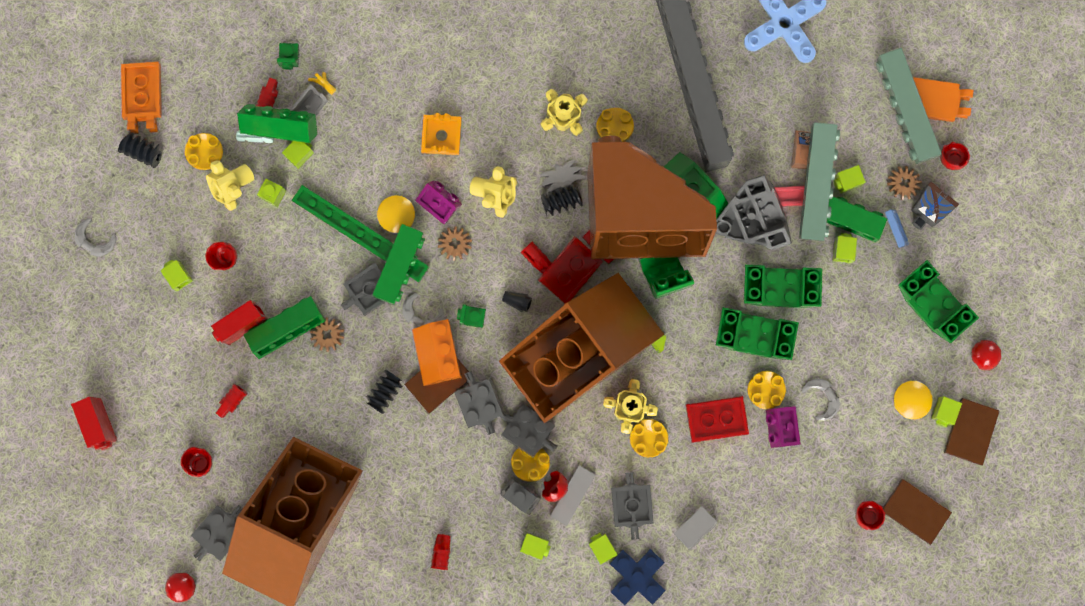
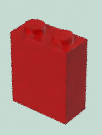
(238, 322)
(94, 423)

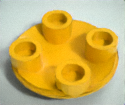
(615, 123)
(203, 150)
(395, 212)
(766, 389)
(913, 400)
(649, 438)
(530, 468)

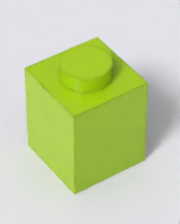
(298, 153)
(849, 179)
(271, 192)
(844, 248)
(176, 275)
(946, 411)
(535, 546)
(602, 548)

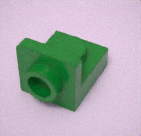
(288, 55)
(471, 316)

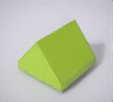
(659, 344)

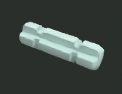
(252, 138)

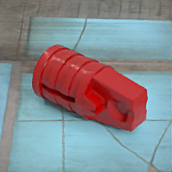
(268, 94)
(536, 257)
(231, 400)
(441, 552)

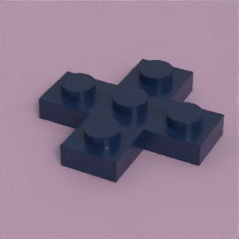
(637, 577)

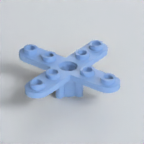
(792, 34)

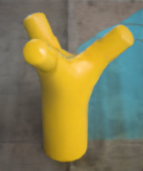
(323, 82)

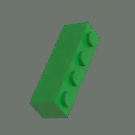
(277, 123)
(856, 219)
(398, 264)
(284, 327)

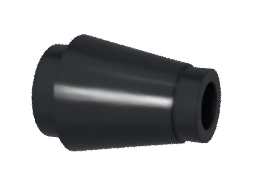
(517, 300)

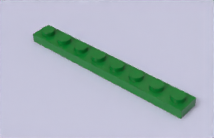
(351, 228)

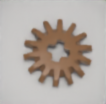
(896, 180)
(460, 247)
(328, 342)

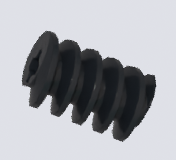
(140, 150)
(561, 200)
(384, 391)

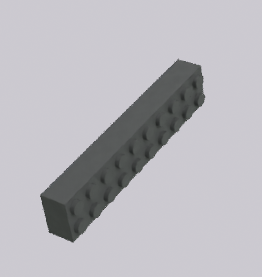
(696, 83)

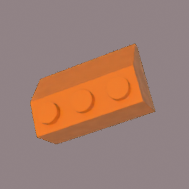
(436, 352)

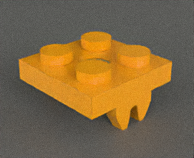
(438, 122)

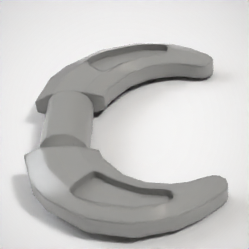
(98, 250)
(409, 314)
(834, 403)

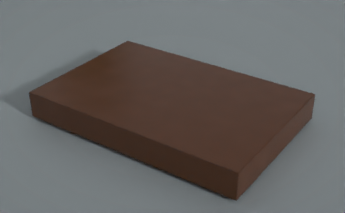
(435, 394)
(972, 432)
(916, 511)

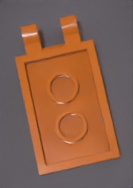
(141, 95)
(943, 99)

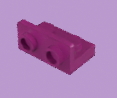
(438, 201)
(782, 427)

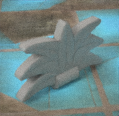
(562, 176)

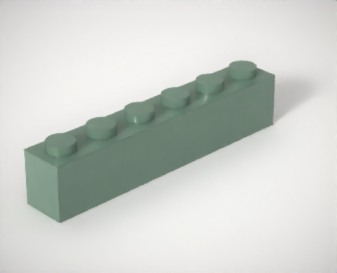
(908, 106)
(818, 181)

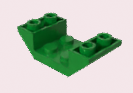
(697, 180)
(665, 275)
(783, 287)
(936, 303)
(756, 335)

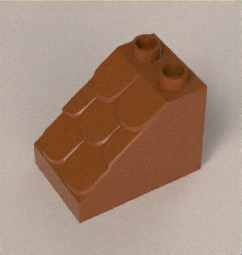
(643, 207)
(580, 346)
(290, 521)

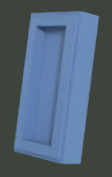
(897, 228)

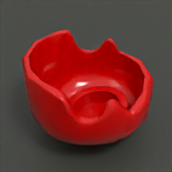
(954, 156)
(221, 256)
(986, 354)
(196, 462)
(555, 488)
(870, 515)
(180, 587)

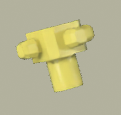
(564, 118)
(226, 184)
(496, 191)
(622, 411)

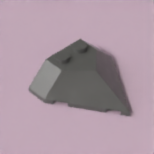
(755, 216)

